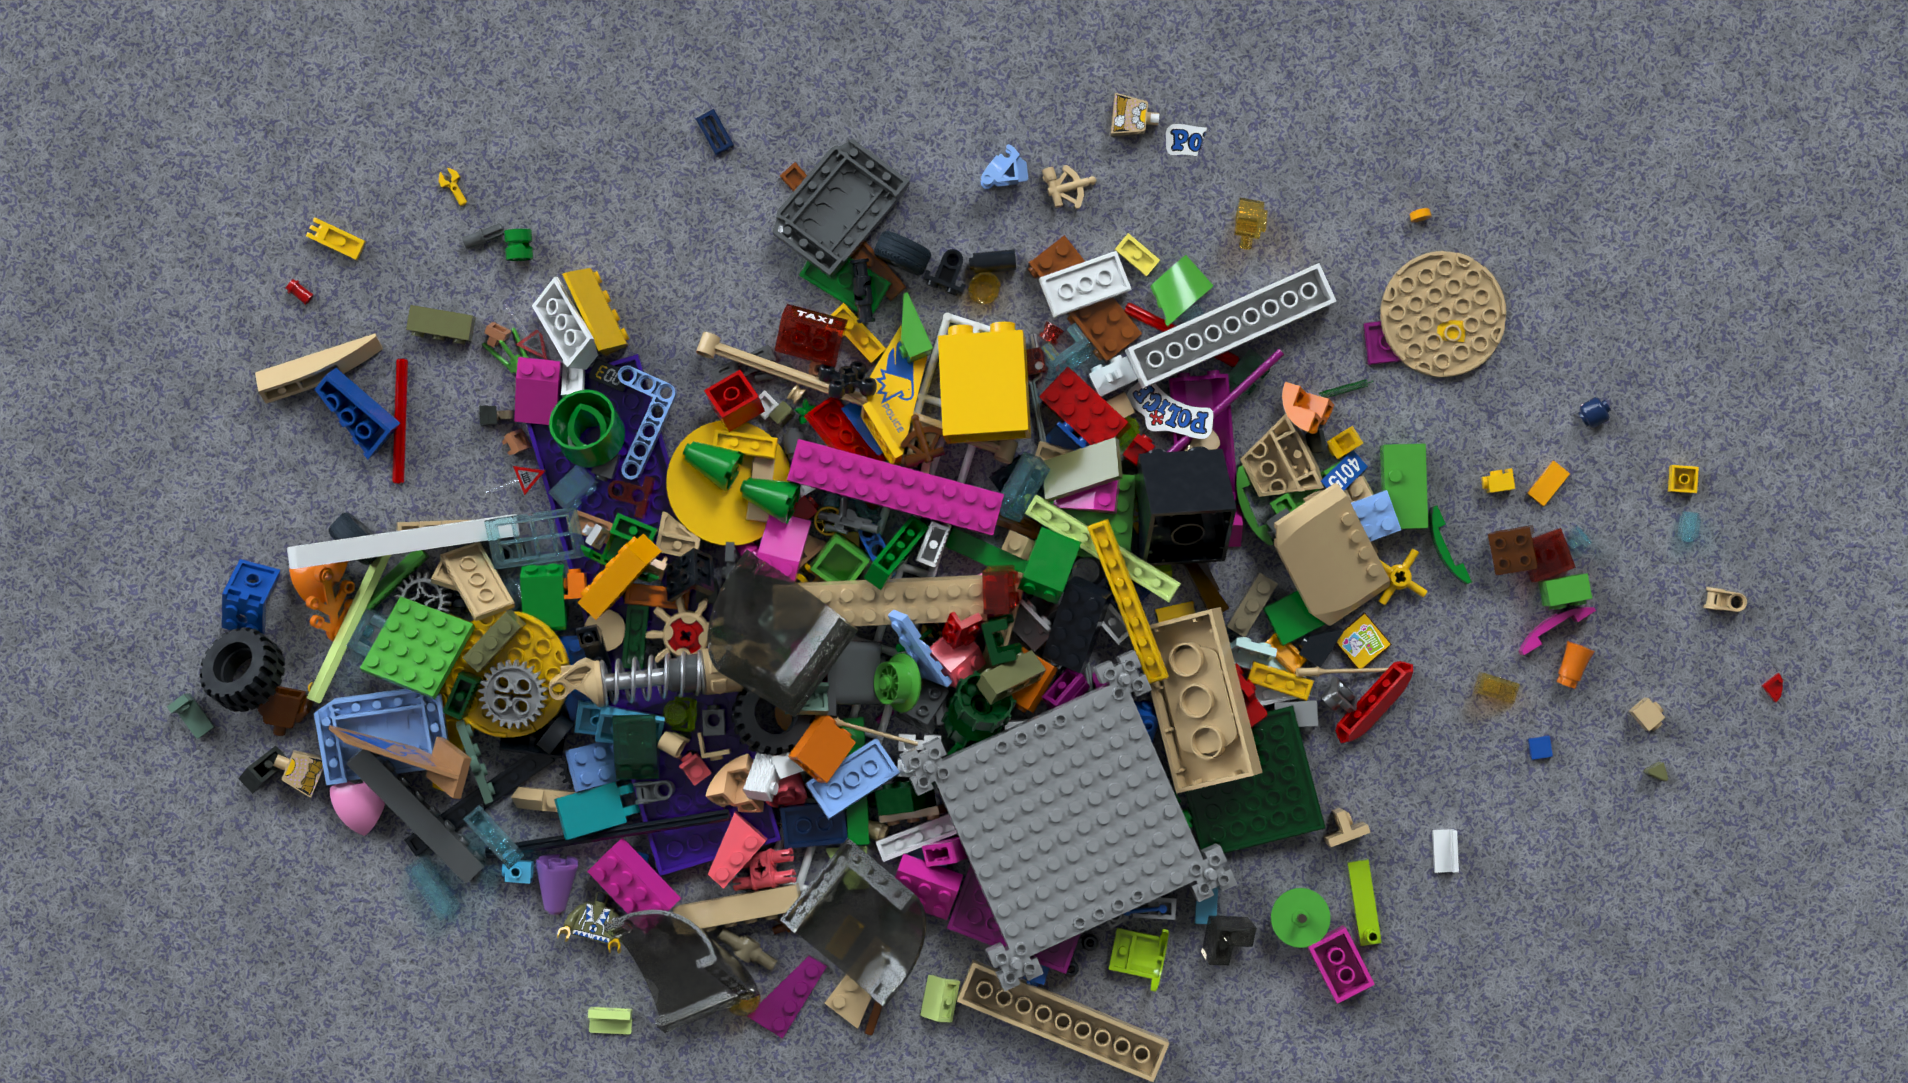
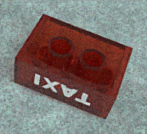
(811, 335)

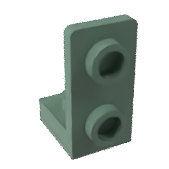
(191, 715)

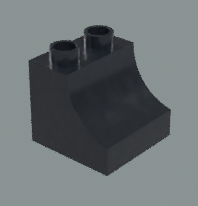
(1184, 506)

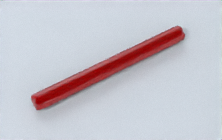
(1159, 324)
(400, 415)

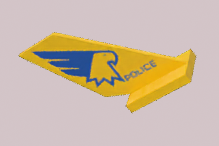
(893, 404)

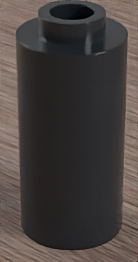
(993, 261)

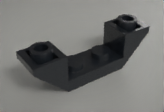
(594, 646)

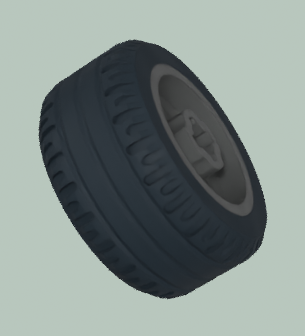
(902, 253)
(348, 527)

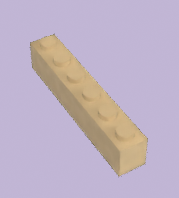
(740, 907)

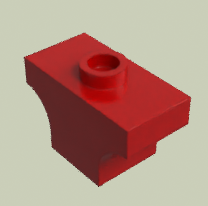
(1138, 445)

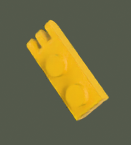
(337, 239)

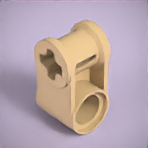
(1721, 600)
(672, 743)

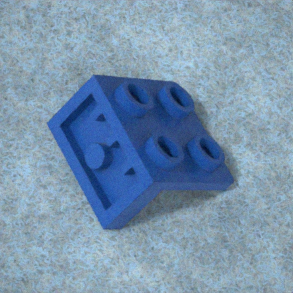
(1062, 436)

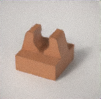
(496, 333)
(517, 441)

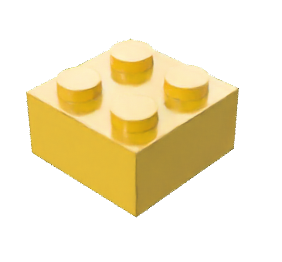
(1683, 479)

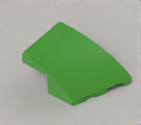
(1179, 288)

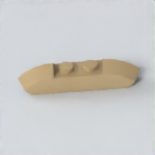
(538, 798)

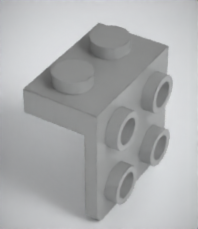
(1030, 627)

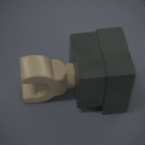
(489, 415)

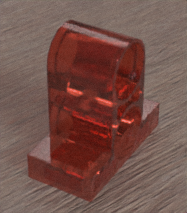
(630, 489)

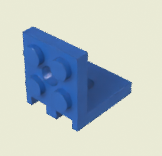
(247, 597)

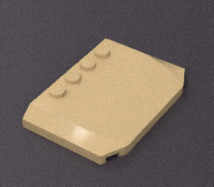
(1329, 556)

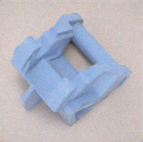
(1004, 170)

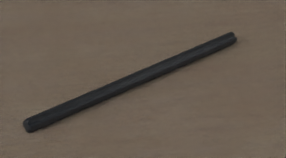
(622, 831)

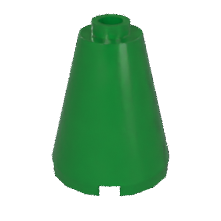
(714, 462)
(772, 496)

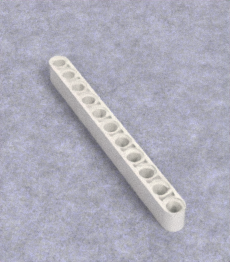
(392, 543)

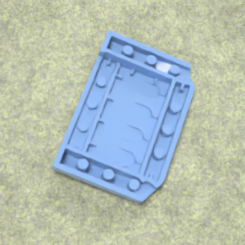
(389, 715)

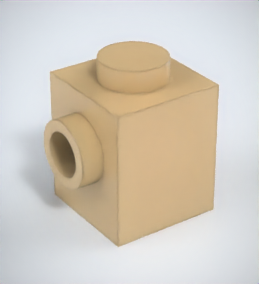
(1648, 714)

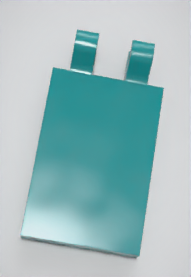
(593, 809)

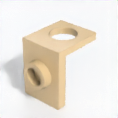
(714, 755)

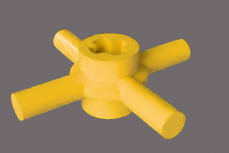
(1406, 575)

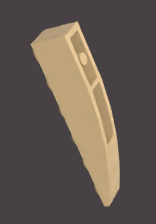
(309, 370)

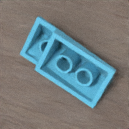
(598, 720)

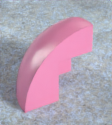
(357, 805)

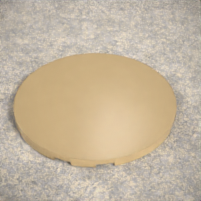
(1437, 290)

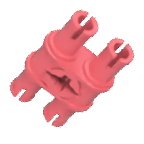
(770, 877)

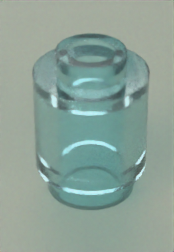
(1689, 526)

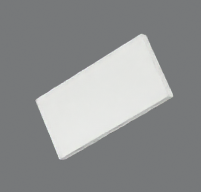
(1085, 284)

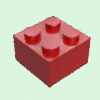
(734, 400)

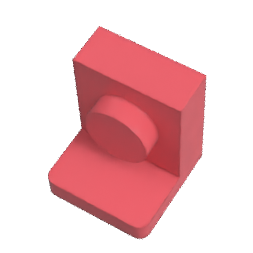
(694, 768)

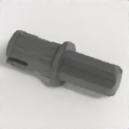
(483, 236)

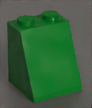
(1049, 565)
(544, 594)

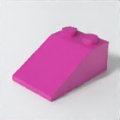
(537, 389)
(1097, 499)
(784, 544)

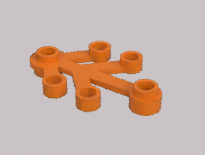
(333, 604)

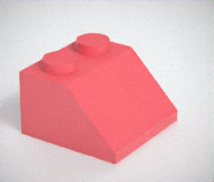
(957, 662)

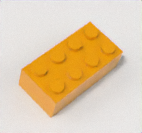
(618, 575)

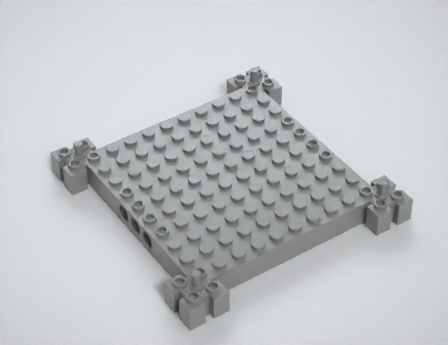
(1068, 820)

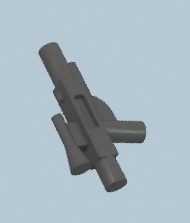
(847, 518)

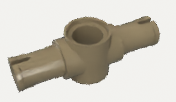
(747, 949)

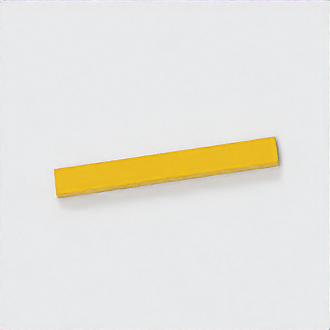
(1128, 601)

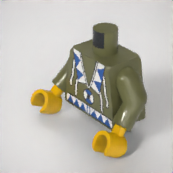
(588, 921)

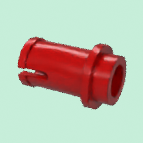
(299, 291)

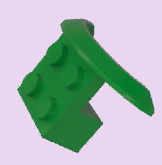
(621, 533)

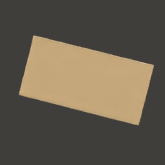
(477, 581)

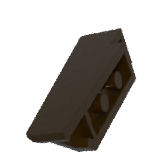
(1206, 586)

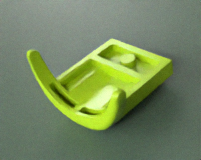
(1139, 954)

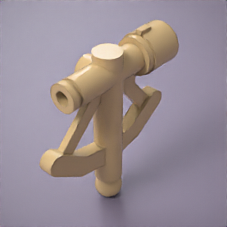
(1057, 190)

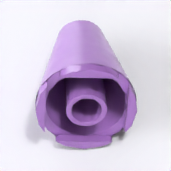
(556, 881)

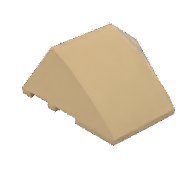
(1282, 461)

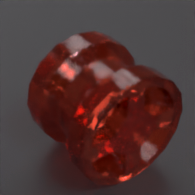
(1051, 333)

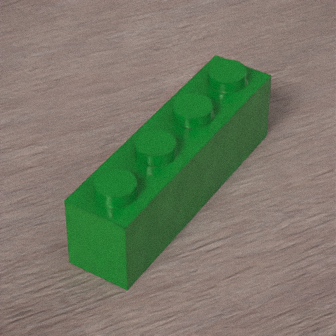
(896, 552)

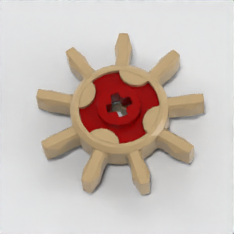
(674, 627)

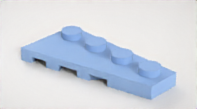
(917, 649)

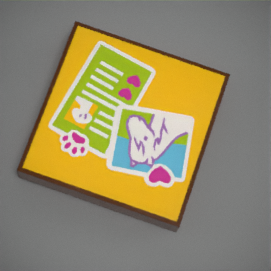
(1362, 641)

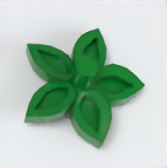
(804, 410)

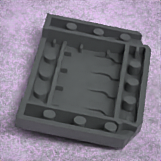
(838, 206)

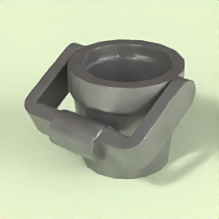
(1339, 696)

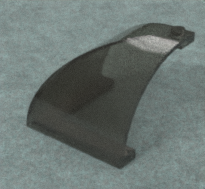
(774, 634)
(861, 921)
(682, 966)

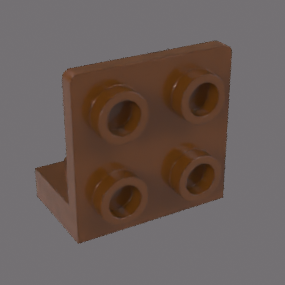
(1513, 550)

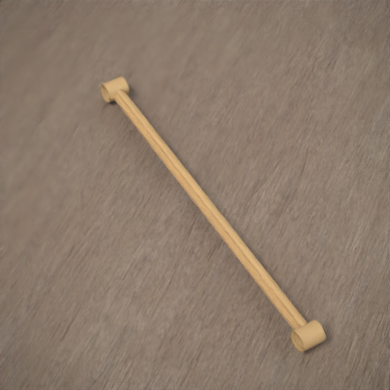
(710, 345)

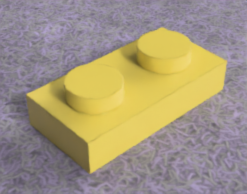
(1137, 255)

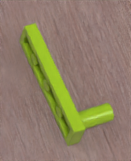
(1364, 902)

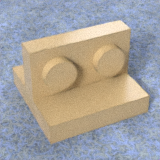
(1345, 831)

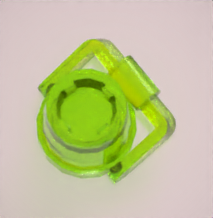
(678, 713)

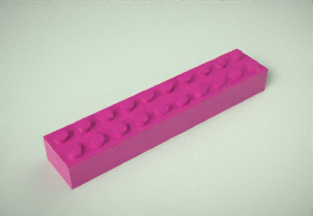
(895, 487)

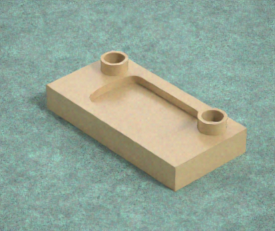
(1202, 703)

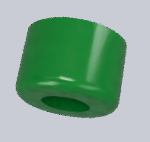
(575, 415)

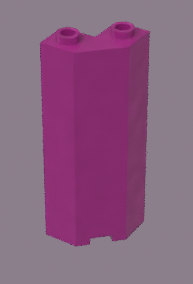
(1208, 392)

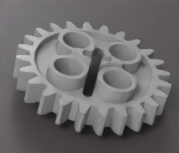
(514, 675)

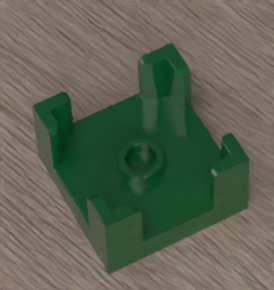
(995, 641)

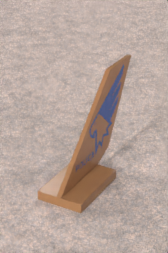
(444, 767)

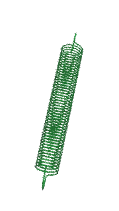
(1344, 386)

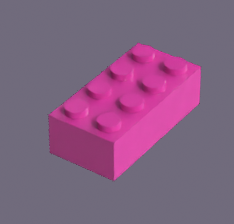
(632, 880)

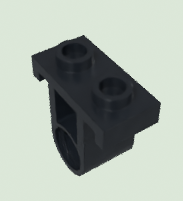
(947, 275)

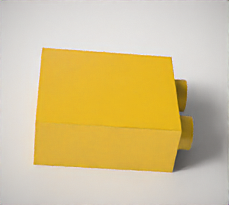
(984, 384)

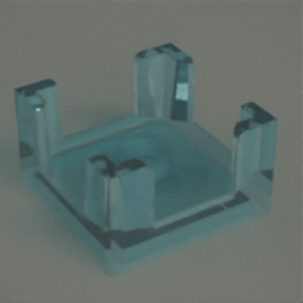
(1071, 356)
(364, 630)

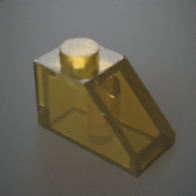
(1496, 687)

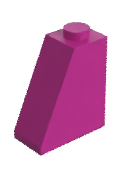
(944, 852)

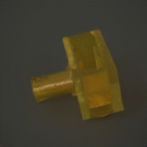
(1250, 221)

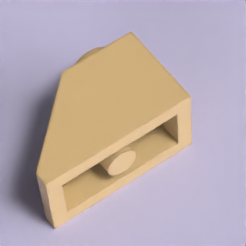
(1018, 545)

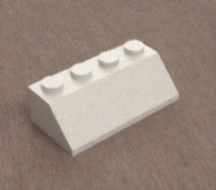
(565, 326)

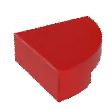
(1774, 687)

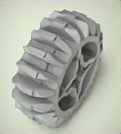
(423, 590)

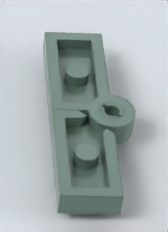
(479, 770)

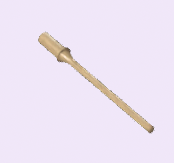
(1319, 671)
(842, 723)

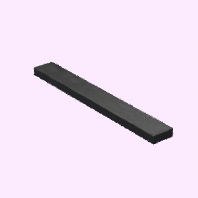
(502, 783)

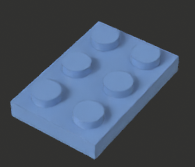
(591, 765)

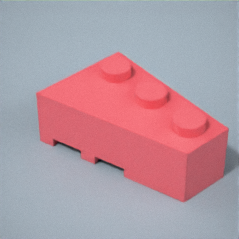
(737, 848)

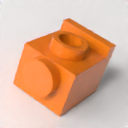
(575, 583)

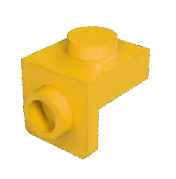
(1344, 442)

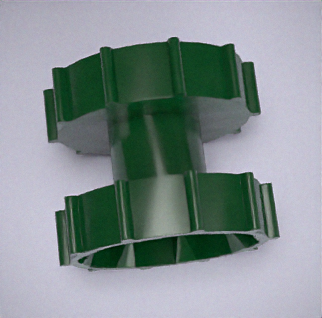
(967, 724)

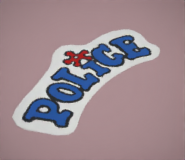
(1183, 139)
(1167, 414)

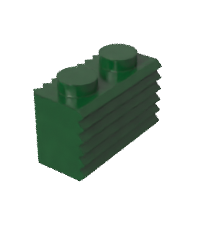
(462, 695)

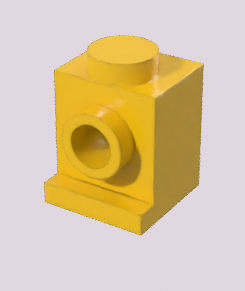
(1498, 481)

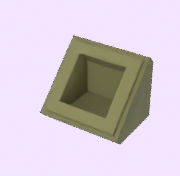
(782, 413)
(1657, 771)

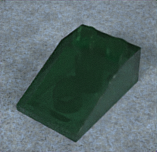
(636, 747)

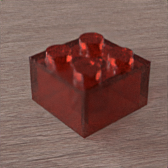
(1551, 555)
(999, 589)

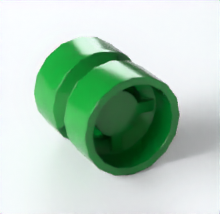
(518, 244)

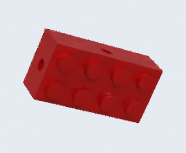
(1083, 409)

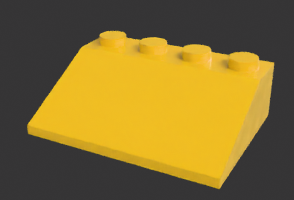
(596, 311)

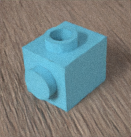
(520, 872)

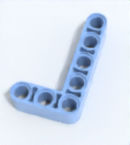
(649, 419)

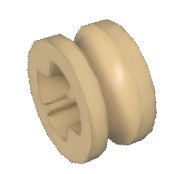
(796, 394)

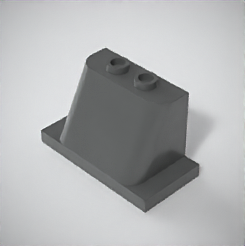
(853, 676)

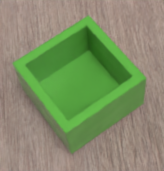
(840, 560)
(1567, 589)

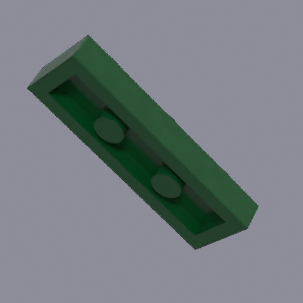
(635, 635)

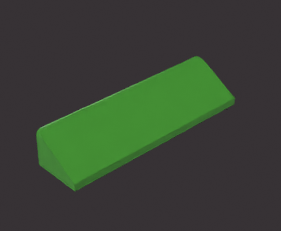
(395, 577)

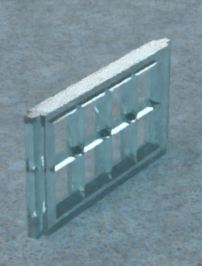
(496, 544)

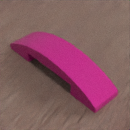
(1532, 640)

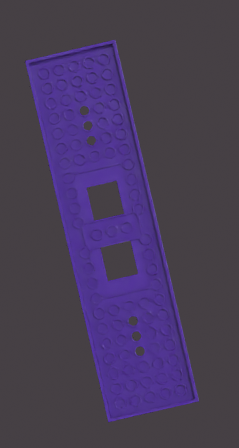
(689, 845)

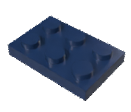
(808, 826)

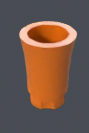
(1573, 664)

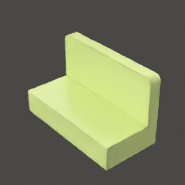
(940, 998)
(610, 1020)

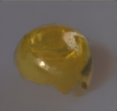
(984, 288)

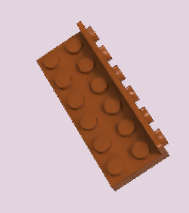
(1102, 323)

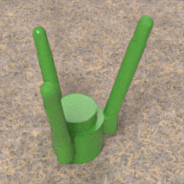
(514, 359)

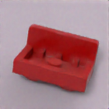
(961, 632)

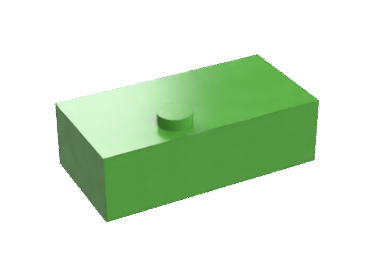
(1406, 482)

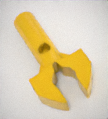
(453, 186)

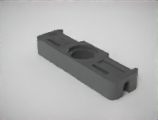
(730, 368)

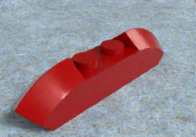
(1375, 702)

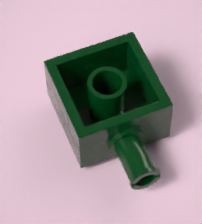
(900, 798)

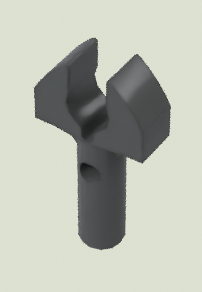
(766, 376)

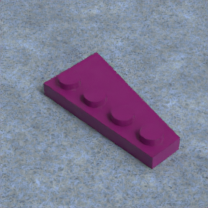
(783, 1004)

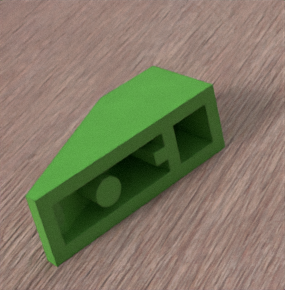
(914, 340)

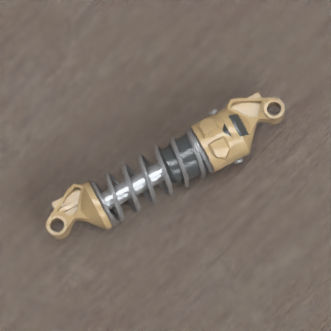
(680, 675)

